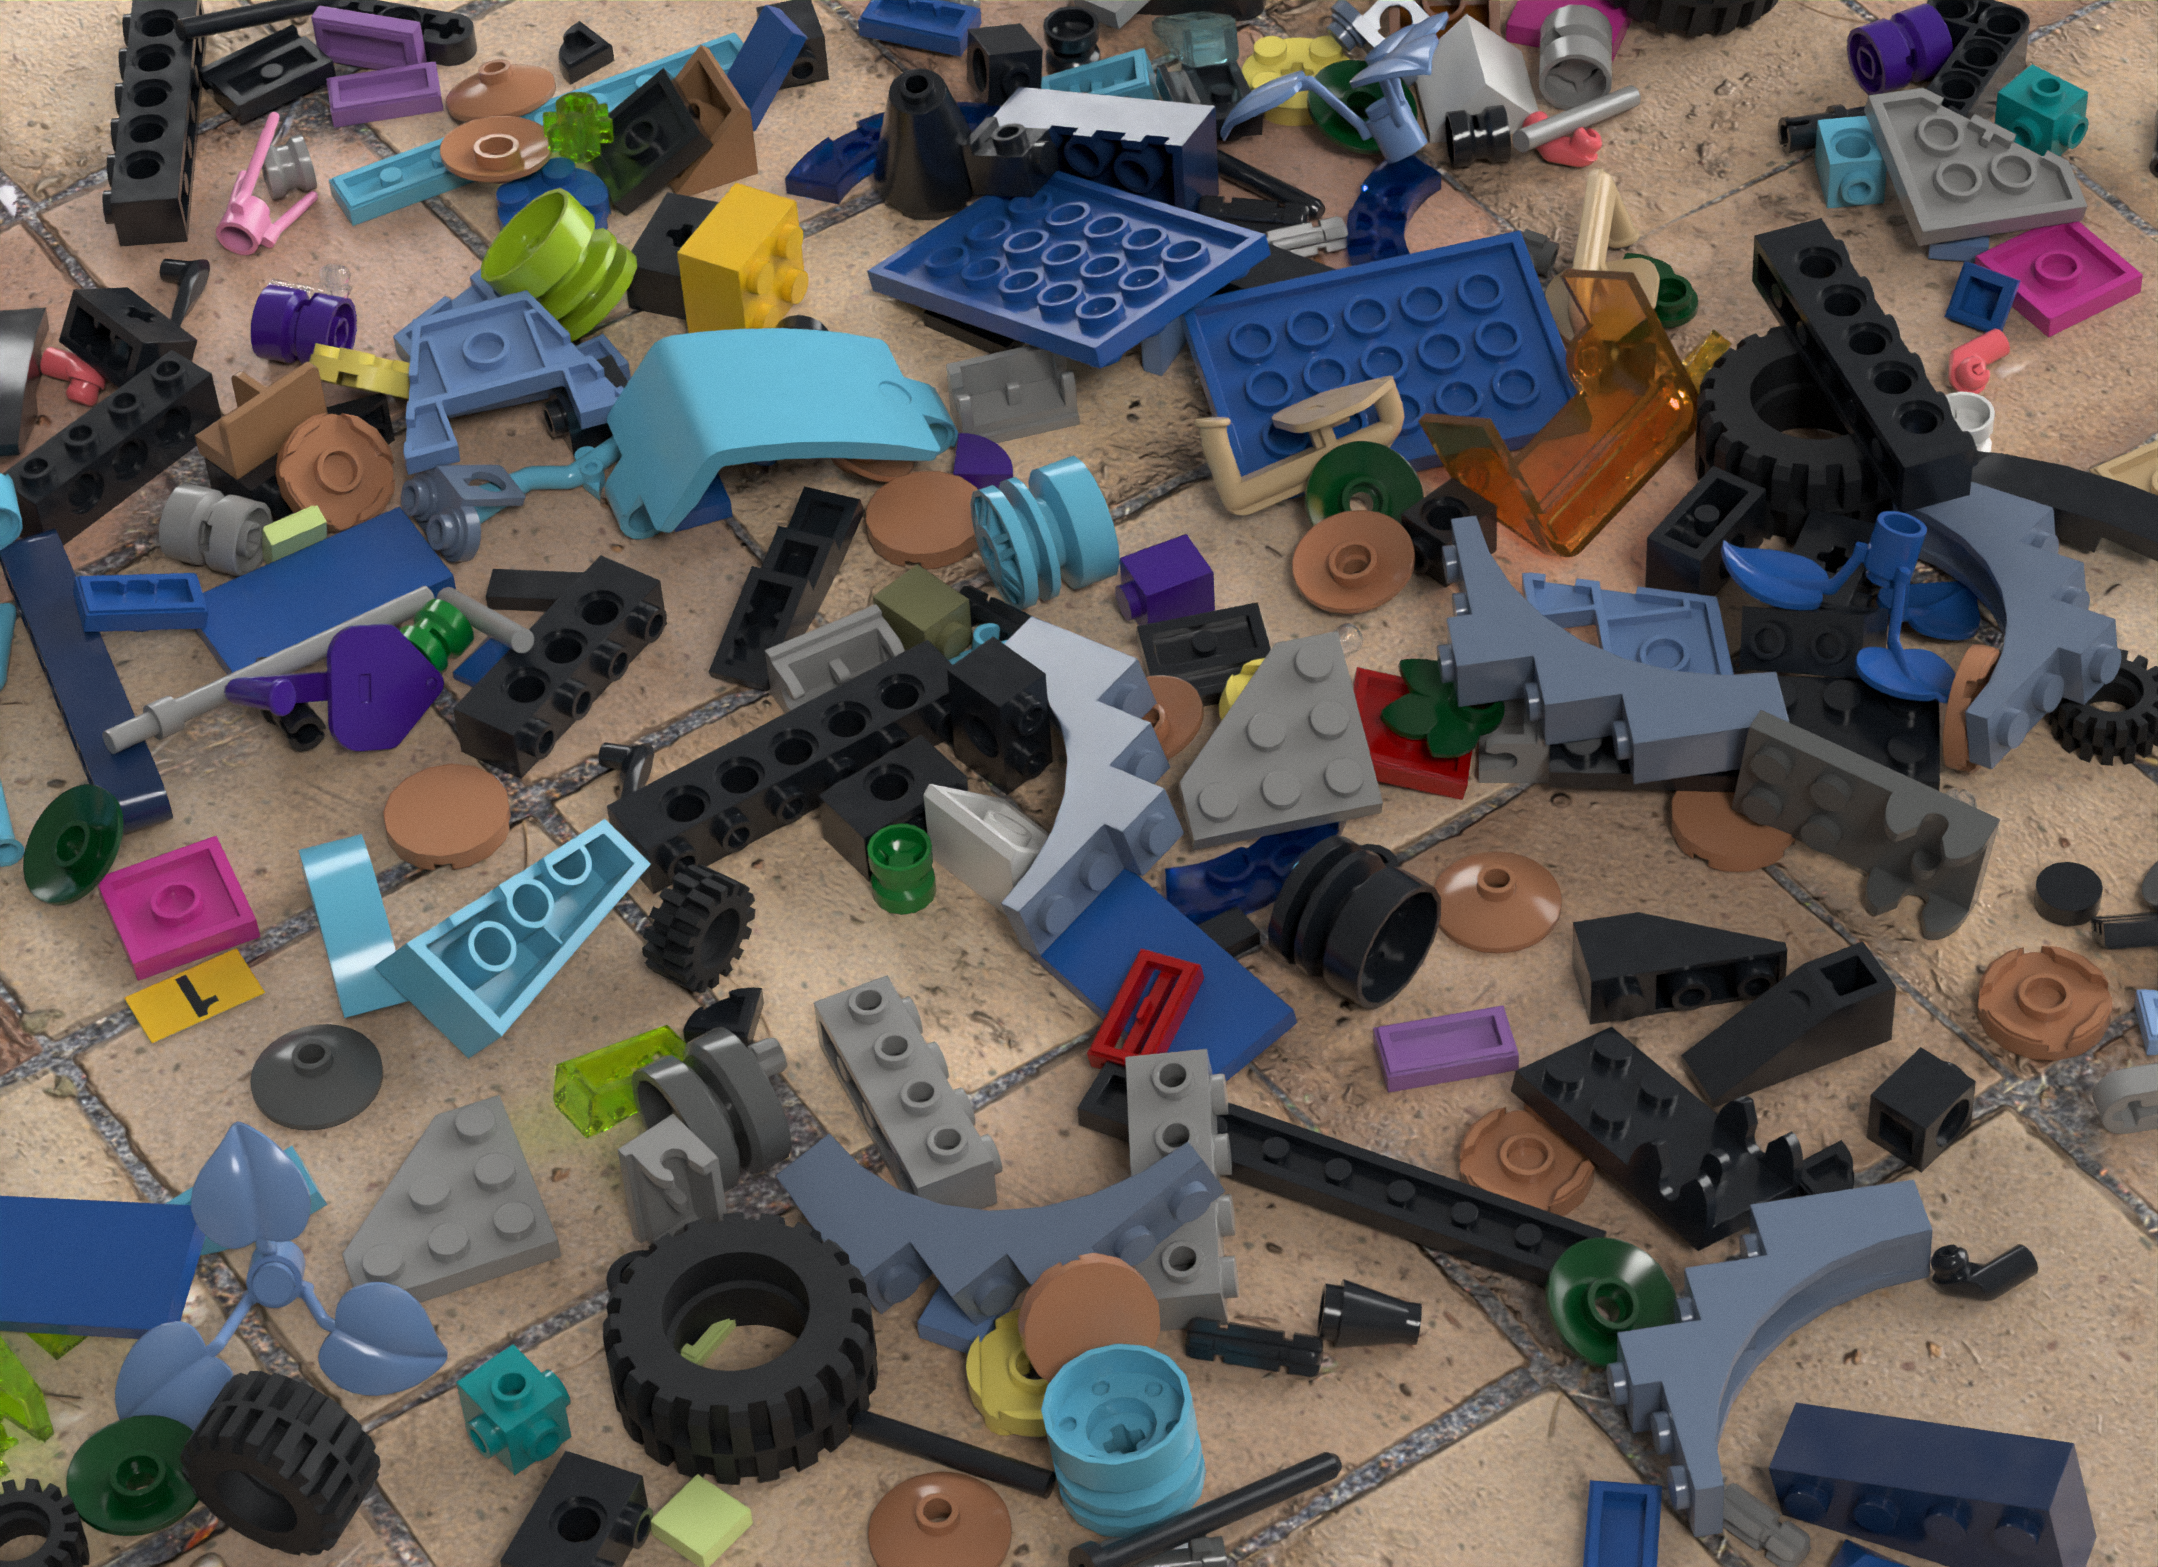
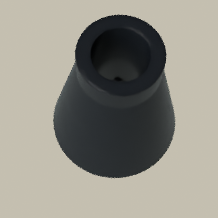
(1365, 1317)

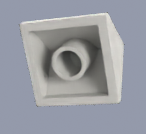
(1473, 72)
(981, 840)

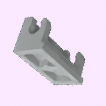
(1012, 394)
(829, 656)
(1514, 749)
(670, 1181)

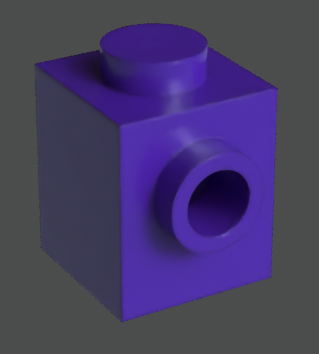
(1165, 582)

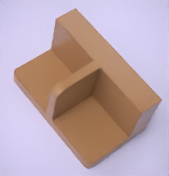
(261, 419)

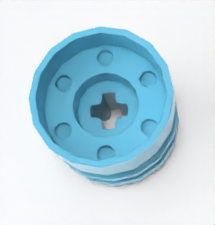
(1045, 533)
(1123, 1439)

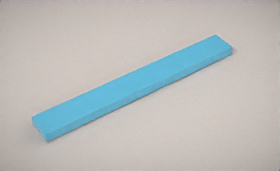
(421, 174)

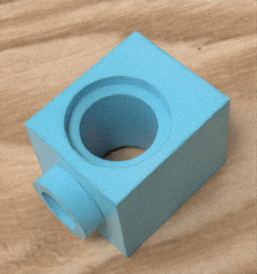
(1849, 163)

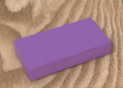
(368, 39)
(384, 94)
(1445, 1048)

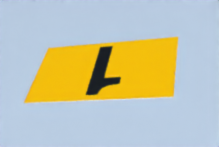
(194, 995)

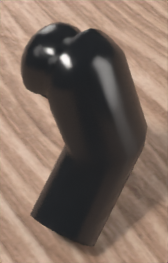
(1981, 1281)

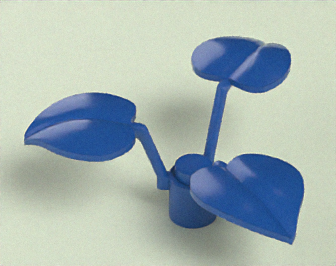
(1891, 556)

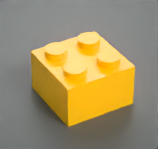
(743, 263)

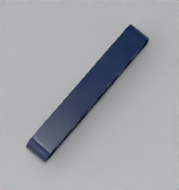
(82, 678)

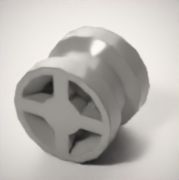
(288, 168)

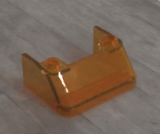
(1604, 443)

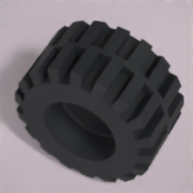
(280, 1463)

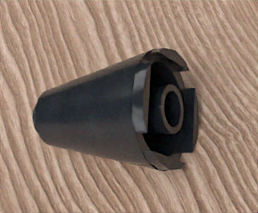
(920, 150)

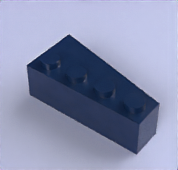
(1126, 142)
(1935, 1488)

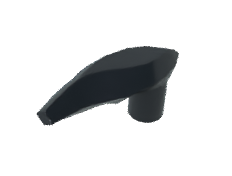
(190, 280)
(633, 762)

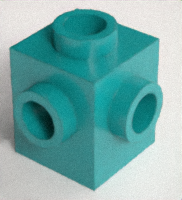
(2043, 111)
(514, 1410)

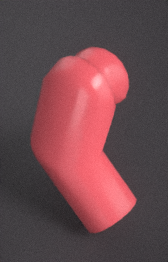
(1572, 151)
(1969, 361)
(69, 367)

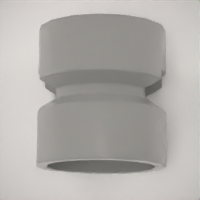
(1575, 56)
(213, 529)

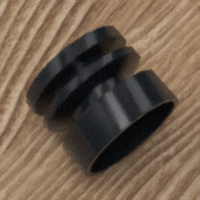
(1354, 921)

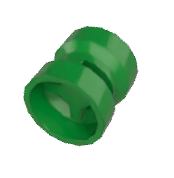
(439, 633)
(902, 869)

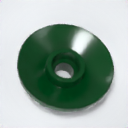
(1330, 123)
(1361, 471)
(73, 844)
(1611, 1276)
(121, 1460)

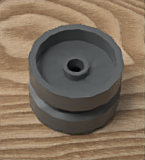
(721, 1099)

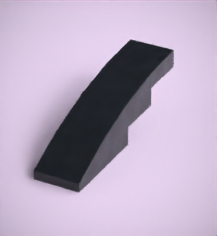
(20, 358)
(2082, 502)
(789, 587)

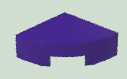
(981, 461)

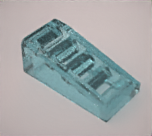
(1199, 37)

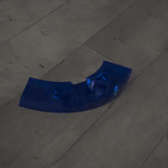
(839, 165)
(1385, 208)
(1243, 876)

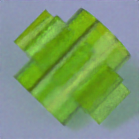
(578, 127)

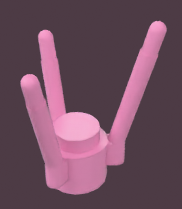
(247, 217)

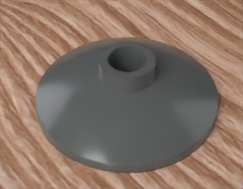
(316, 1077)

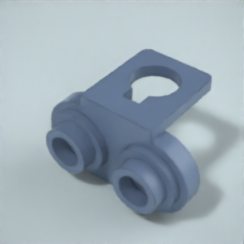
(1353, 29)
(446, 504)

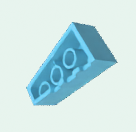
(504, 948)

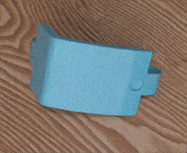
(754, 399)

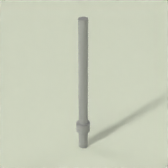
(169, 715)

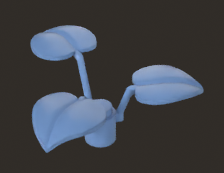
(1390, 118)
(259, 1196)

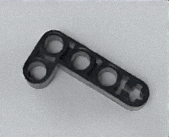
(1986, 54)

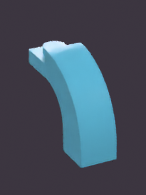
(351, 923)

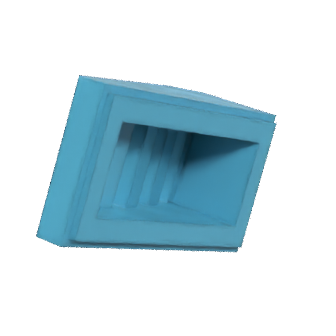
(1115, 76)

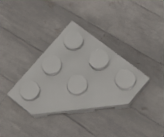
(1966, 174)
(1284, 751)
(455, 1210)

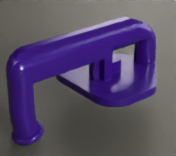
(372, 686)

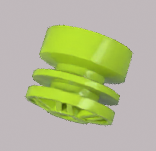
(560, 261)

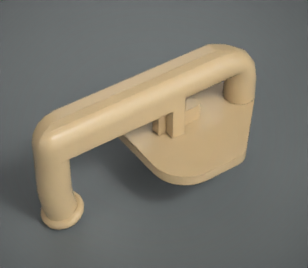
(1602, 225)
(1313, 415)

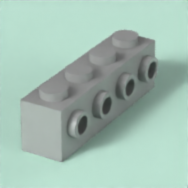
(905, 1096)
(1172, 1103)

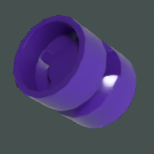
(1899, 50)
(290, 323)

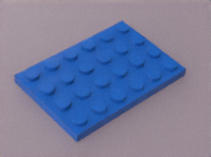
(1070, 267)
(1449, 323)

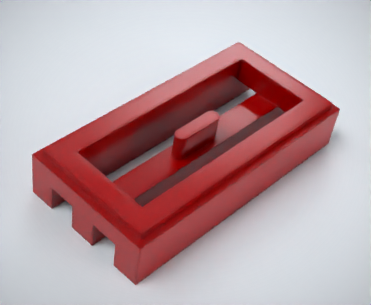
(1170, 1019)

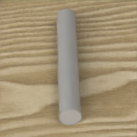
(1576, 117)
(489, 621)

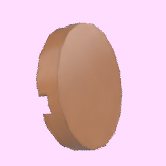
(338, 467)
(922, 519)
(1969, 681)
(447, 816)
(1727, 839)
(2044, 1003)
(1525, 1161)
(1085, 1308)

